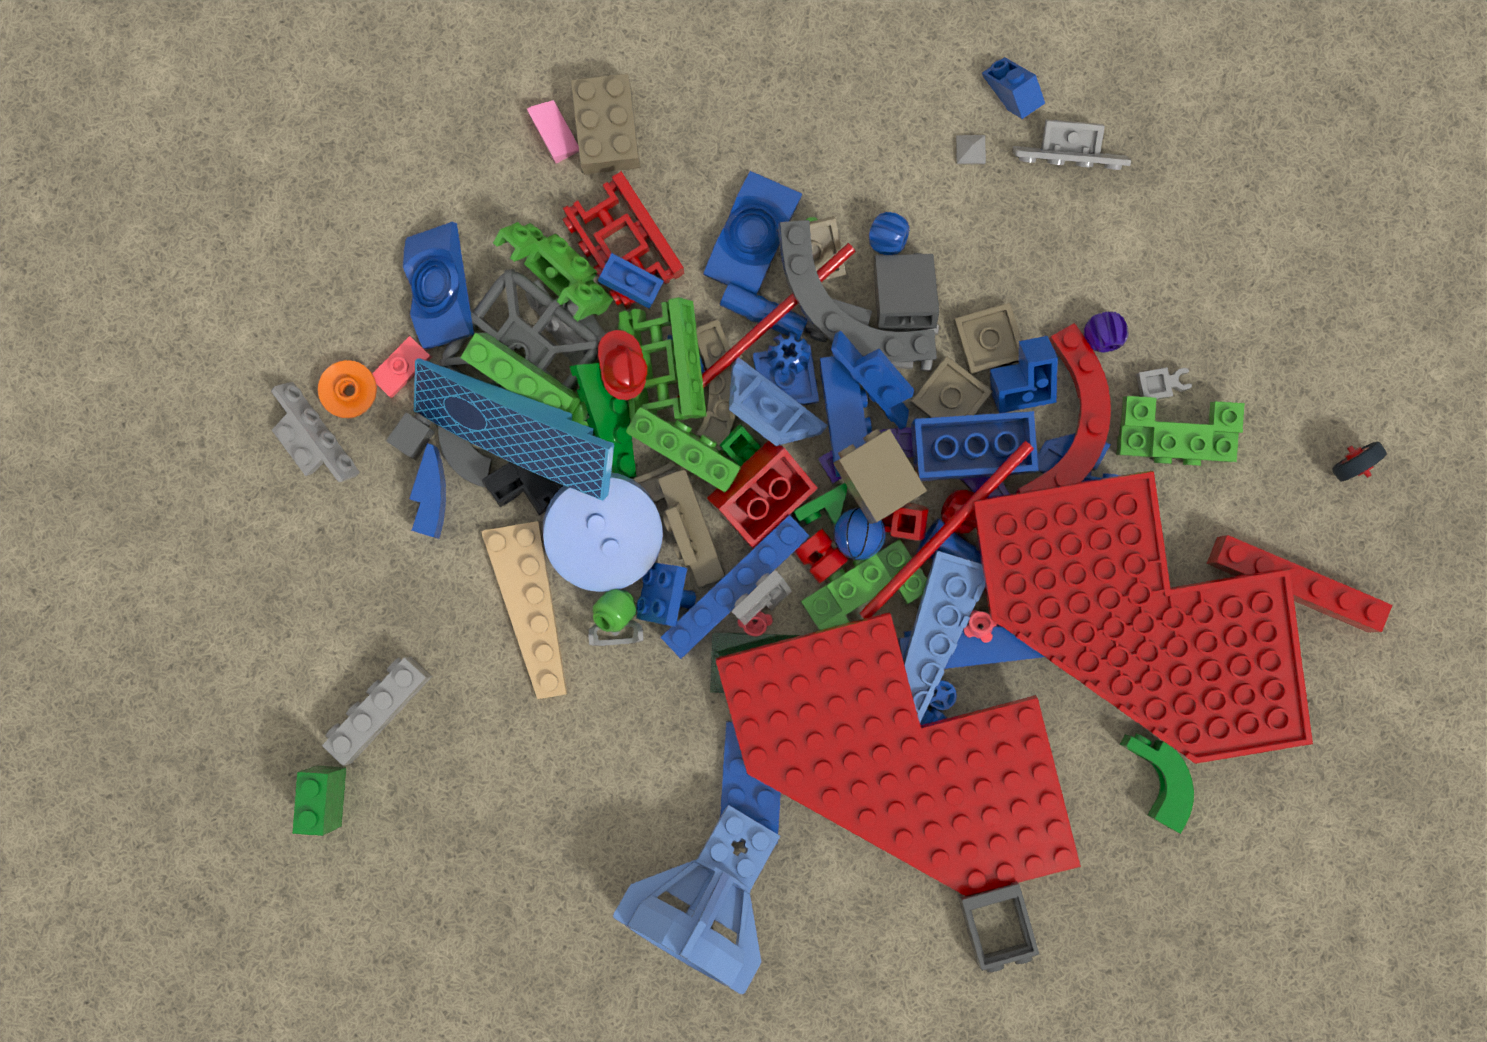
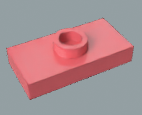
(399, 367)

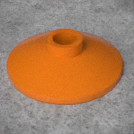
(336, 380)

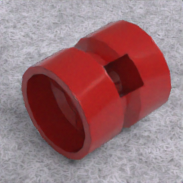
(820, 567)

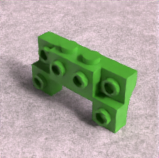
(557, 267)
(1167, 440)
(862, 583)

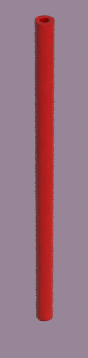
(771, 319)
(946, 531)

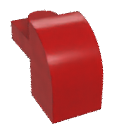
(907, 522)

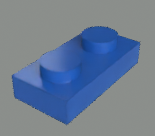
(630, 281)

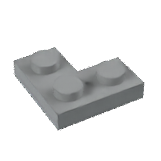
(769, 592)

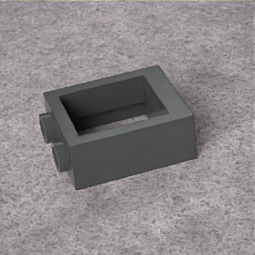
(1020, 953)

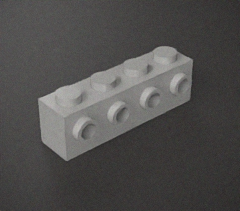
(372, 715)

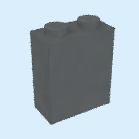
(906, 291)

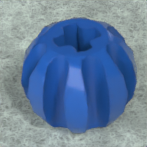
(889, 233)
(786, 345)

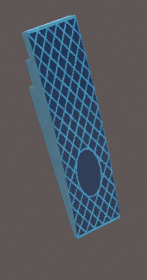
(515, 428)

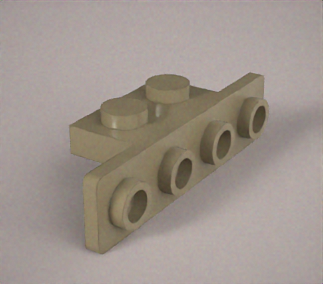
(689, 528)

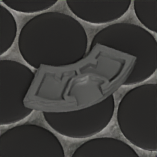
(464, 457)

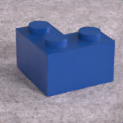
(1029, 382)

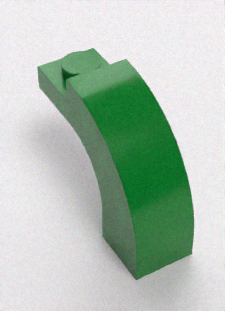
(1176, 785)

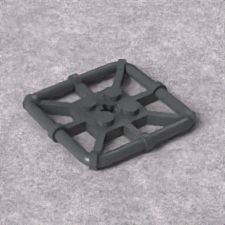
(519, 333)

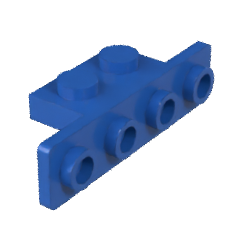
(877, 377)

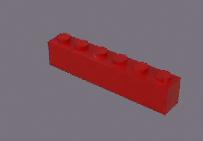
(1308, 586)

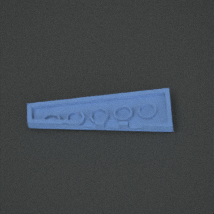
(942, 615)

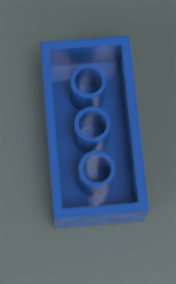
(971, 445)

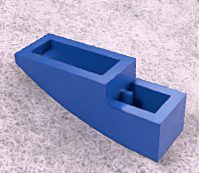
(430, 493)

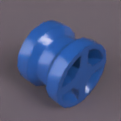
(947, 697)

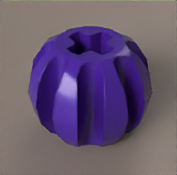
(1106, 331)

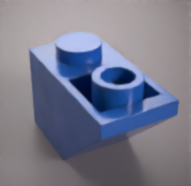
(1014, 87)

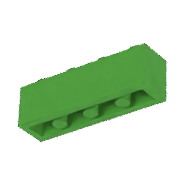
(517, 373)

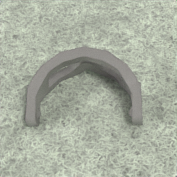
(637, 636)

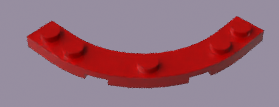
(1094, 411)

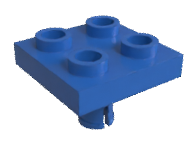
(664, 594)

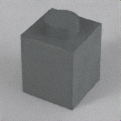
(411, 435)

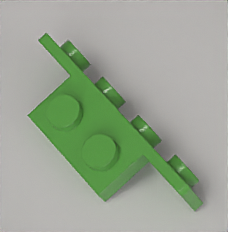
(684, 448)

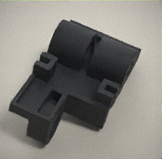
(512, 480)

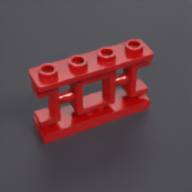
(641, 230)

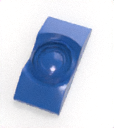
(751, 233)
(438, 286)

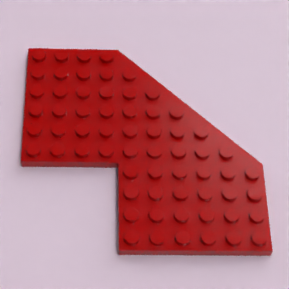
(1090, 590)
(841, 735)

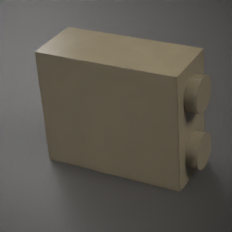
(879, 475)

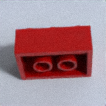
(763, 493)

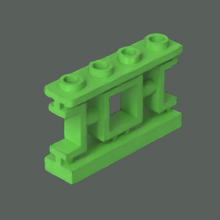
(681, 354)

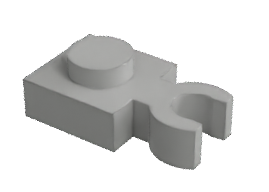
(1159, 383)

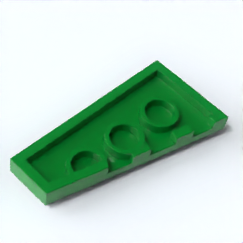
(606, 416)

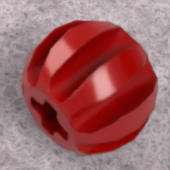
(953, 504)

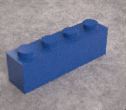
(843, 407)

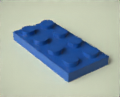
(744, 791)

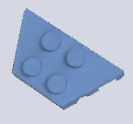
(769, 408)

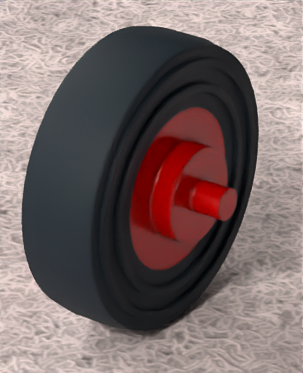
(1359, 461)

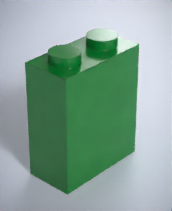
(319, 800)

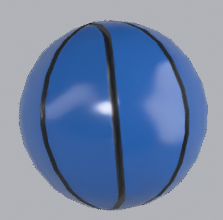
(858, 537)

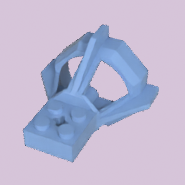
(717, 890)

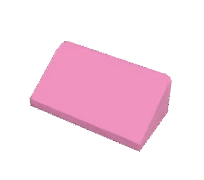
(553, 130)

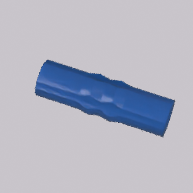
(757, 308)

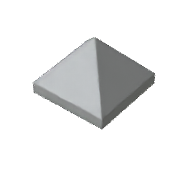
(970, 149)

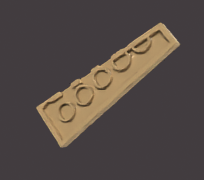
(525, 587)

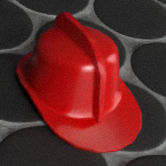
(622, 365)

